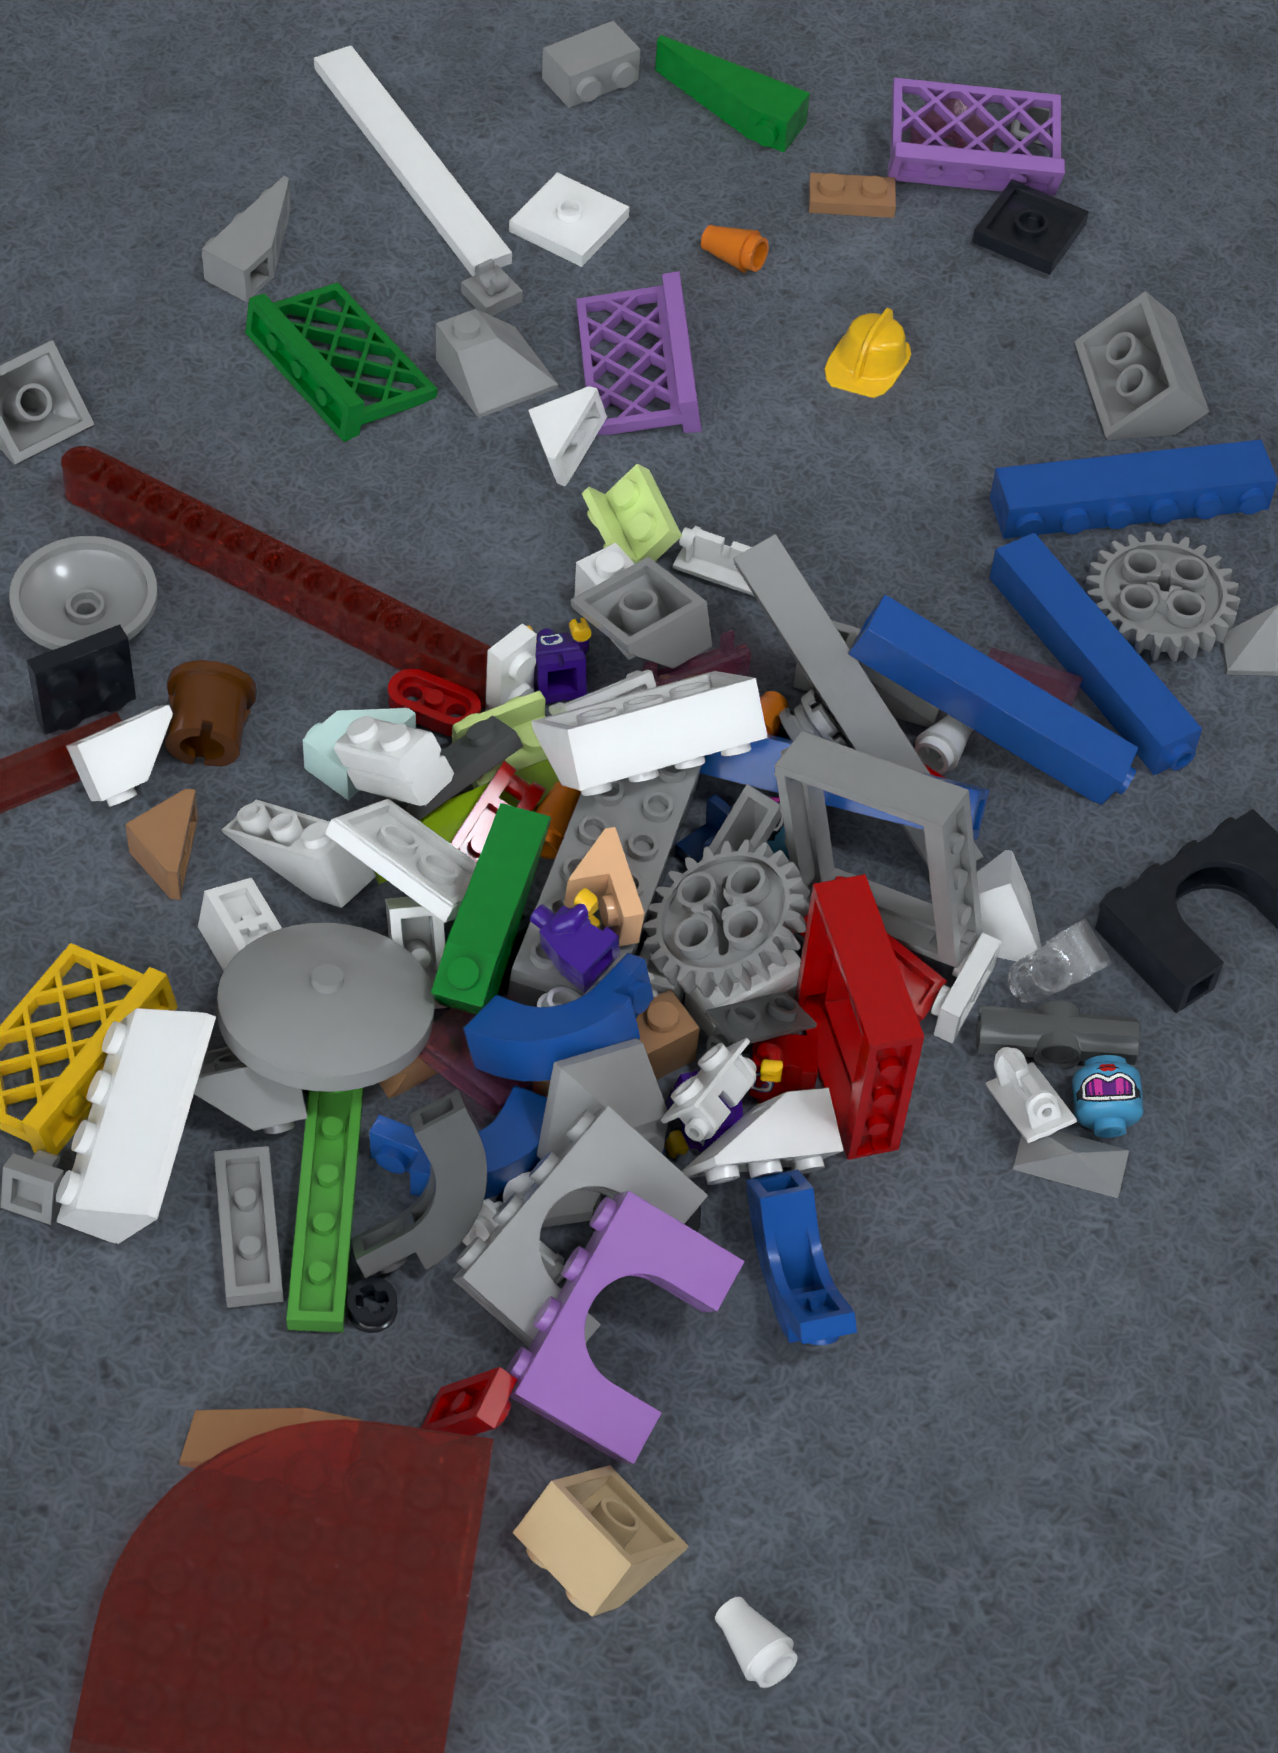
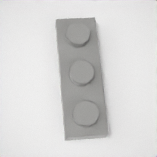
(248, 1227)

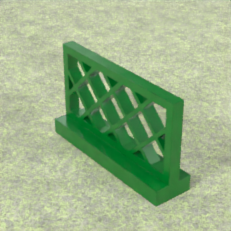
(312, 370)

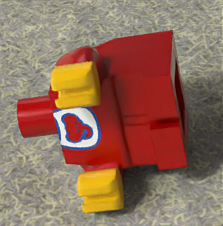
(784, 1065)

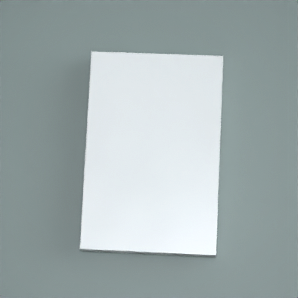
(406, 855)

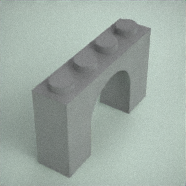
(602, 1157)

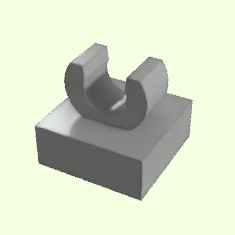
(491, 289)
(32, 1186)

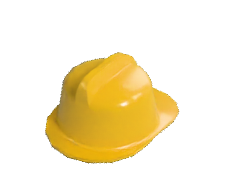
(869, 355)

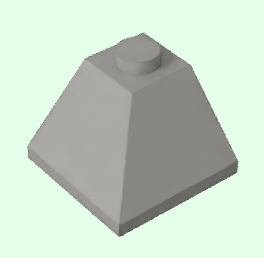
(489, 362)
(38, 403)
(648, 614)
(600, 1078)
(248, 1095)

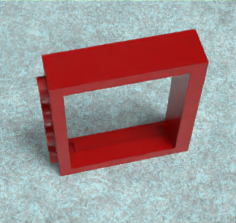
(853, 960)

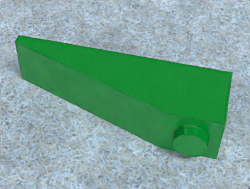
(742, 98)
(491, 911)

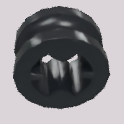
(382, 1292)

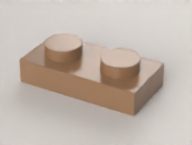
(852, 195)

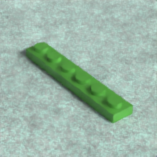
(325, 1211)

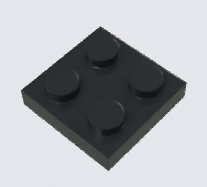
(1030, 227)
(82, 679)

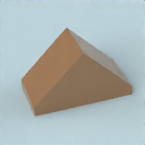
(164, 840)

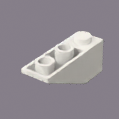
(300, 851)
(781, 1132)

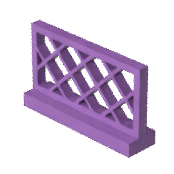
(975, 164)
(673, 343)

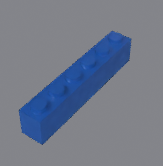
(1133, 489)

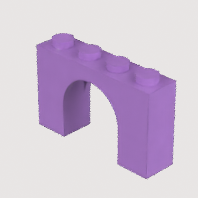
(556, 1370)

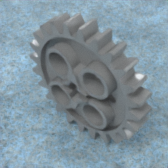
(1164, 595)
(727, 918)

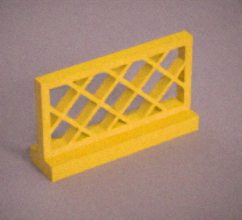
(63, 1098)

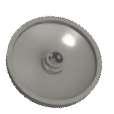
(325, 1007)

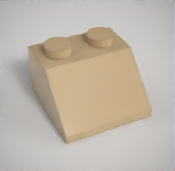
(597, 1539)

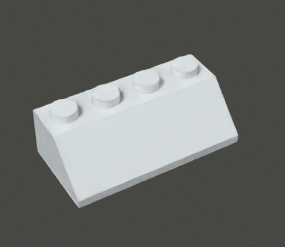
(652, 731)
(134, 1122)

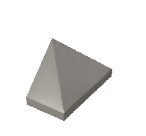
(1253, 646)
(751, 818)
(1074, 1162)

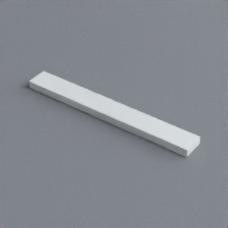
(411, 159)

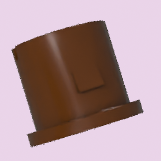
(208, 711)

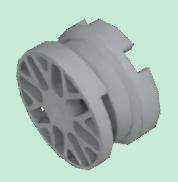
(812, 718)

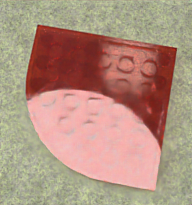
(293, 1598)

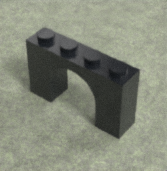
(1145, 919)

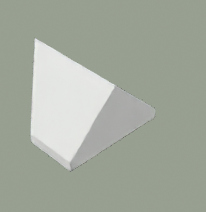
(1007, 907)

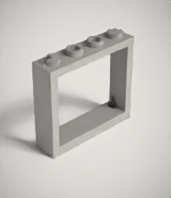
(936, 930)

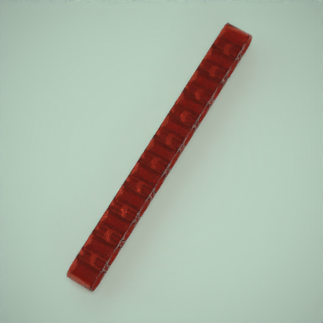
(272, 570)

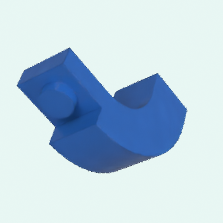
(527, 1040)
(508, 1144)
(794, 1262)

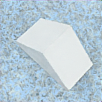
(568, 429)

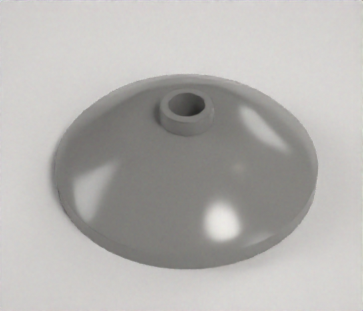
(82, 578)

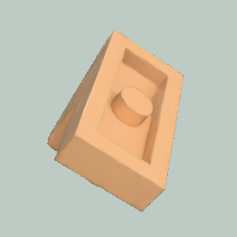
(609, 878)

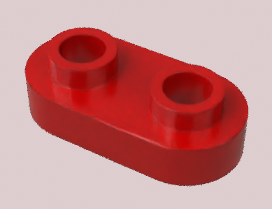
(436, 699)

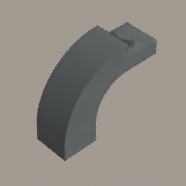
(449, 1200)

